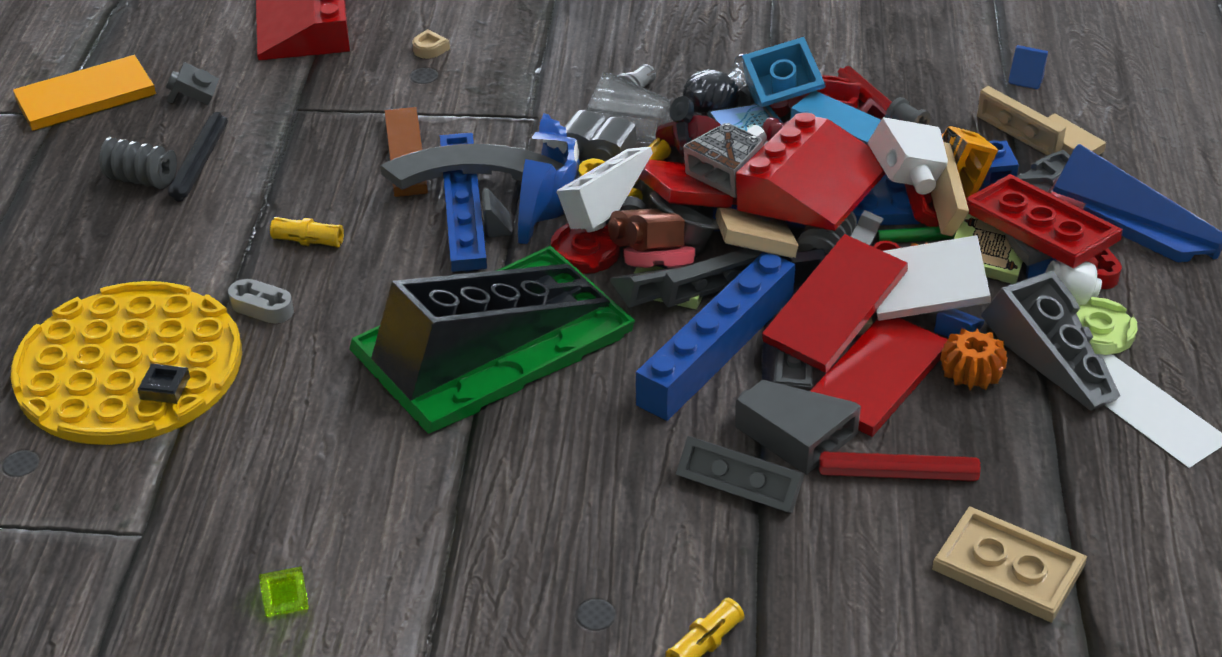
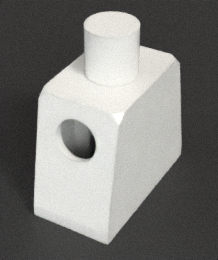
(909, 153)

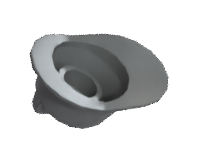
(697, 225)

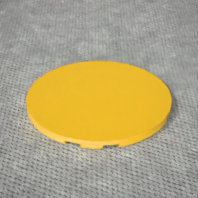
(88, 359)

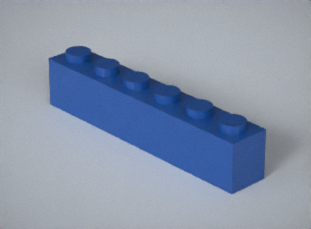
(714, 335)

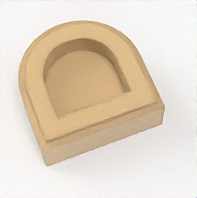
(429, 45)

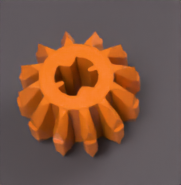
(973, 358)

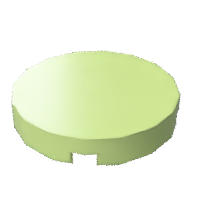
(1109, 324)

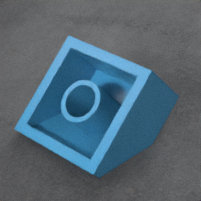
(781, 72)

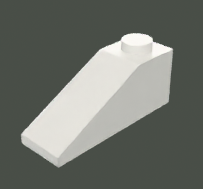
(602, 190)

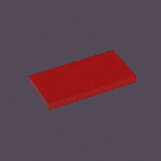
(1043, 220)
(835, 302)
(882, 369)

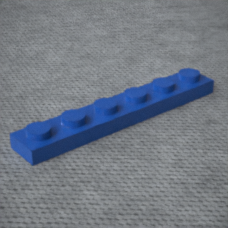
(463, 213)

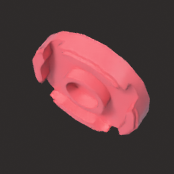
(668, 257)

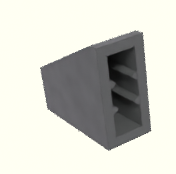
(796, 422)

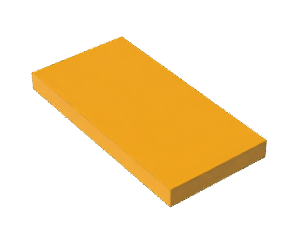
(83, 92)

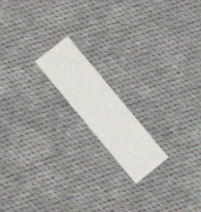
(1160, 415)

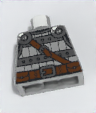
(721, 153)

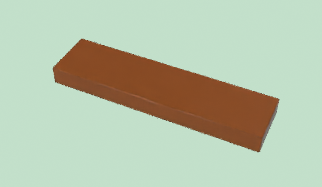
(404, 138)

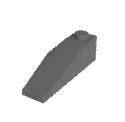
(1042, 328)

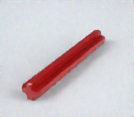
(899, 466)

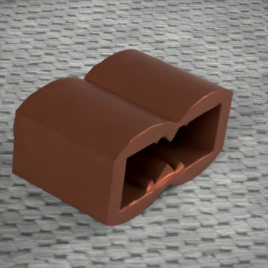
(646, 229)

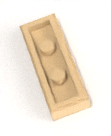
(1020, 121)
(949, 197)

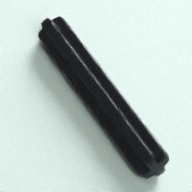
(197, 156)

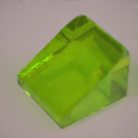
(283, 592)

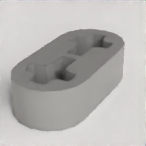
(261, 301)

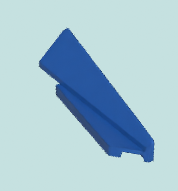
(1136, 208)

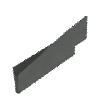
(682, 283)

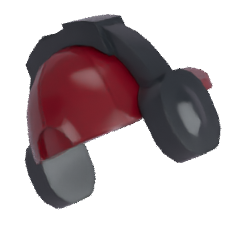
(684, 125)

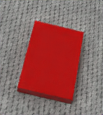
(677, 187)

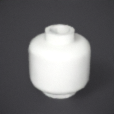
(1080, 281)

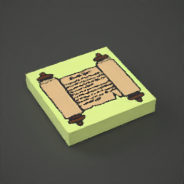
(997, 255)

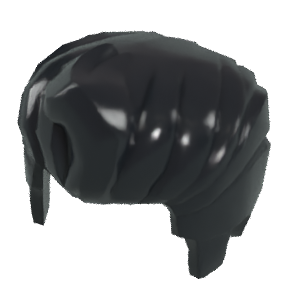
(711, 91)

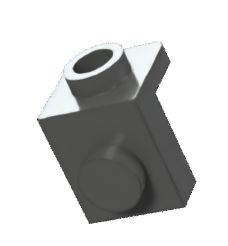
(193, 83)

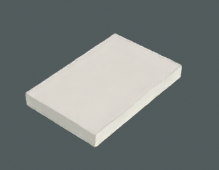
(937, 279)

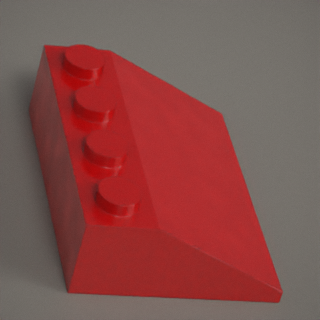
(301, 28)
(808, 174)

